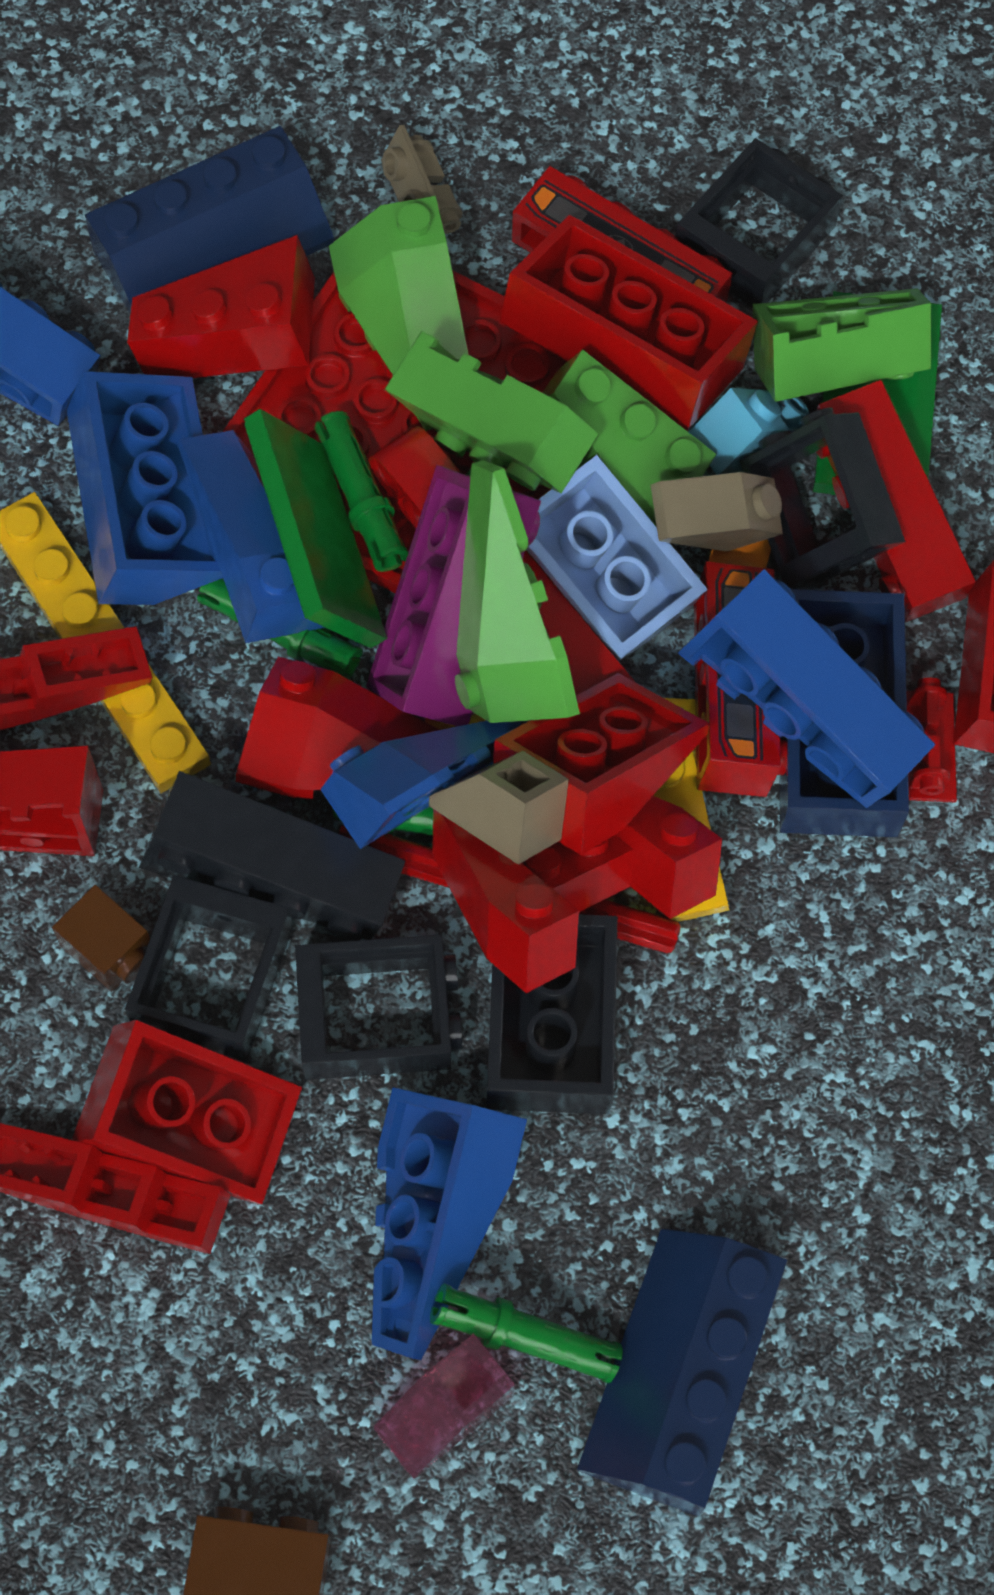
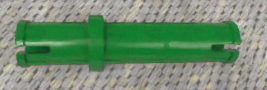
(368, 508)
(314, 646)
(502, 1325)

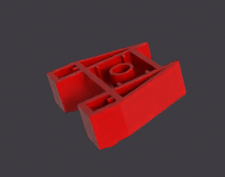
(531, 909)

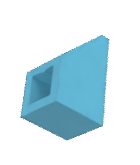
(741, 422)

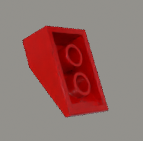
(610, 752)
(187, 1111)

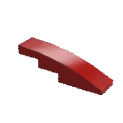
(70, 674)
(109, 1189)

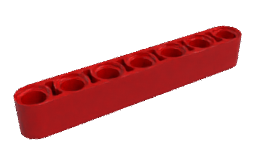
(405, 473)

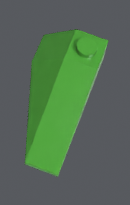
(400, 280)
(502, 644)

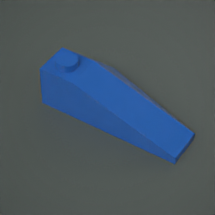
(443, 1187)

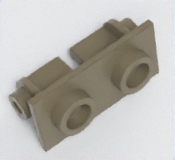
(412, 168)

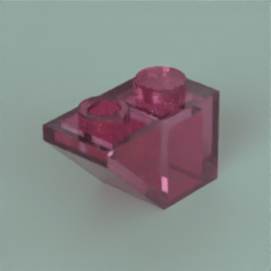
(445, 1406)

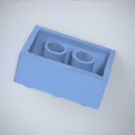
(611, 561)

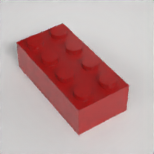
(630, 316)

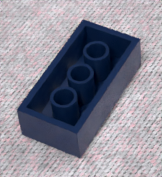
(873, 635)

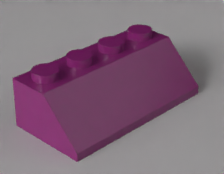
(419, 658)

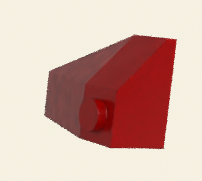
(308, 721)

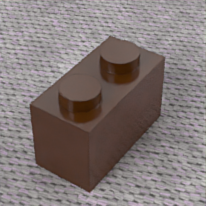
(256, 1559)

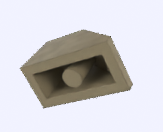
(717, 510)

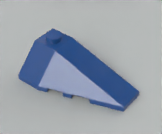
(243, 536)
(395, 779)

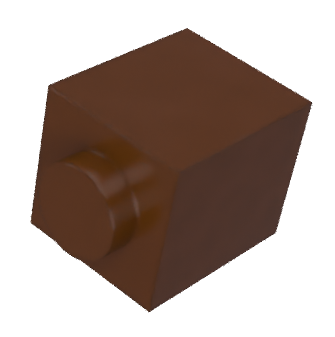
(103, 938)

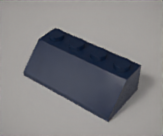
(209, 216)
(683, 1368)

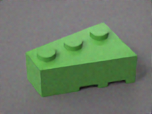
(841, 341)
(491, 417)
(633, 434)

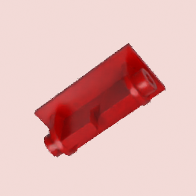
(935, 774)

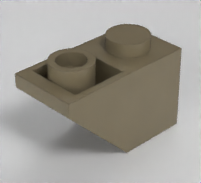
(508, 805)

